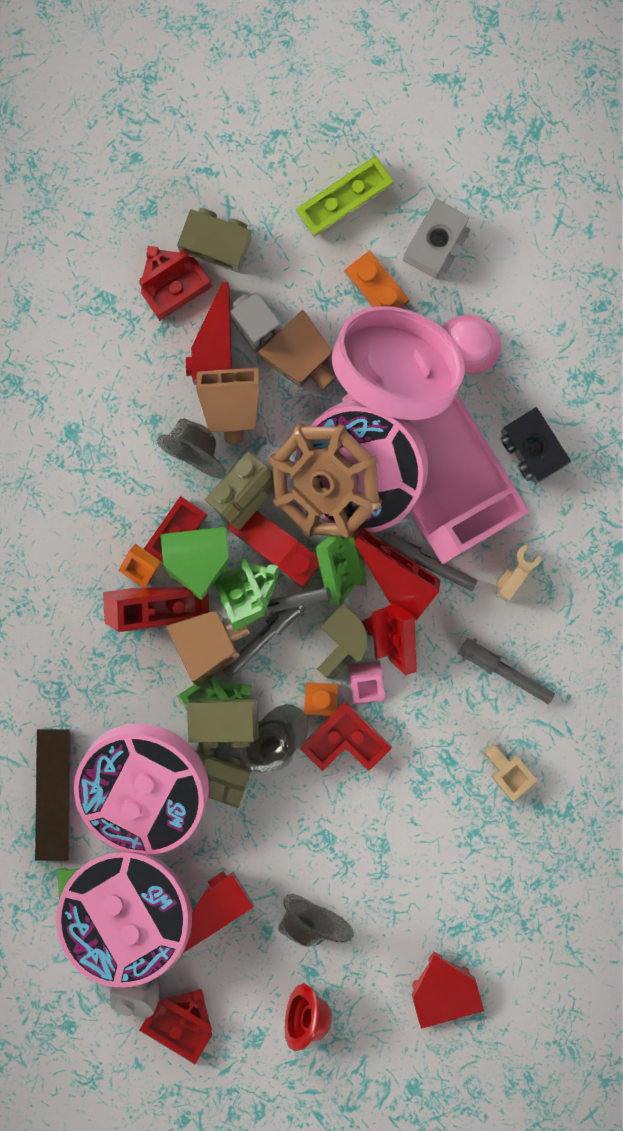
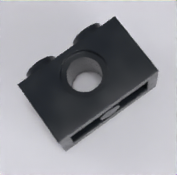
(534, 427)

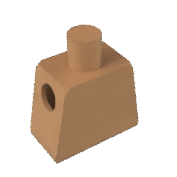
(299, 353)
(229, 401)
(206, 645)

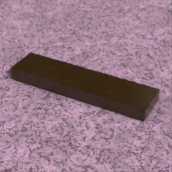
(52, 795)

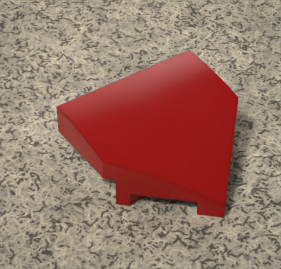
(171, 280)
(394, 637)
(445, 993)
(180, 1025)

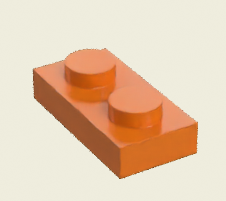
(375, 282)

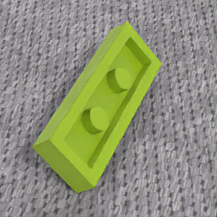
(344, 196)

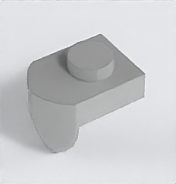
(135, 1000)

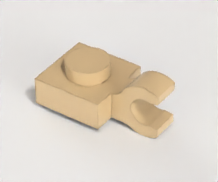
(511, 581)
(511, 775)

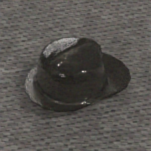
(194, 445)
(279, 738)
(312, 924)

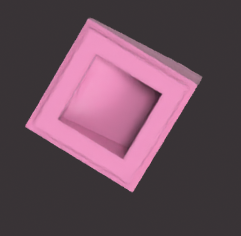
(366, 682)

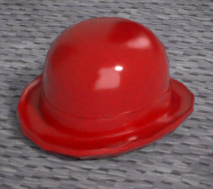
(306, 1018)

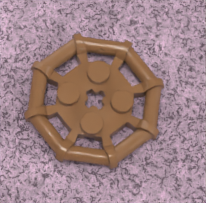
(341, 476)

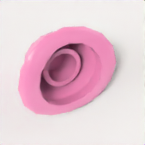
(476, 341)

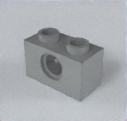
(439, 220)
(254, 320)

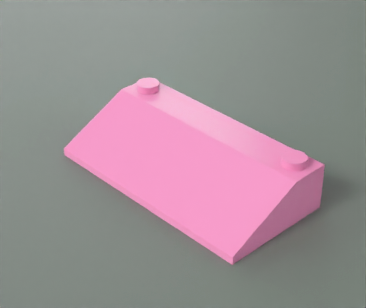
(465, 485)

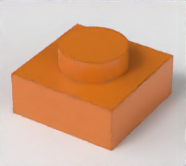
(139, 566)
(320, 699)

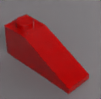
(213, 342)
(278, 548)
(397, 575)
(151, 607)
(218, 907)

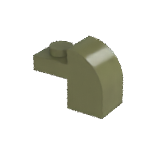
(349, 634)

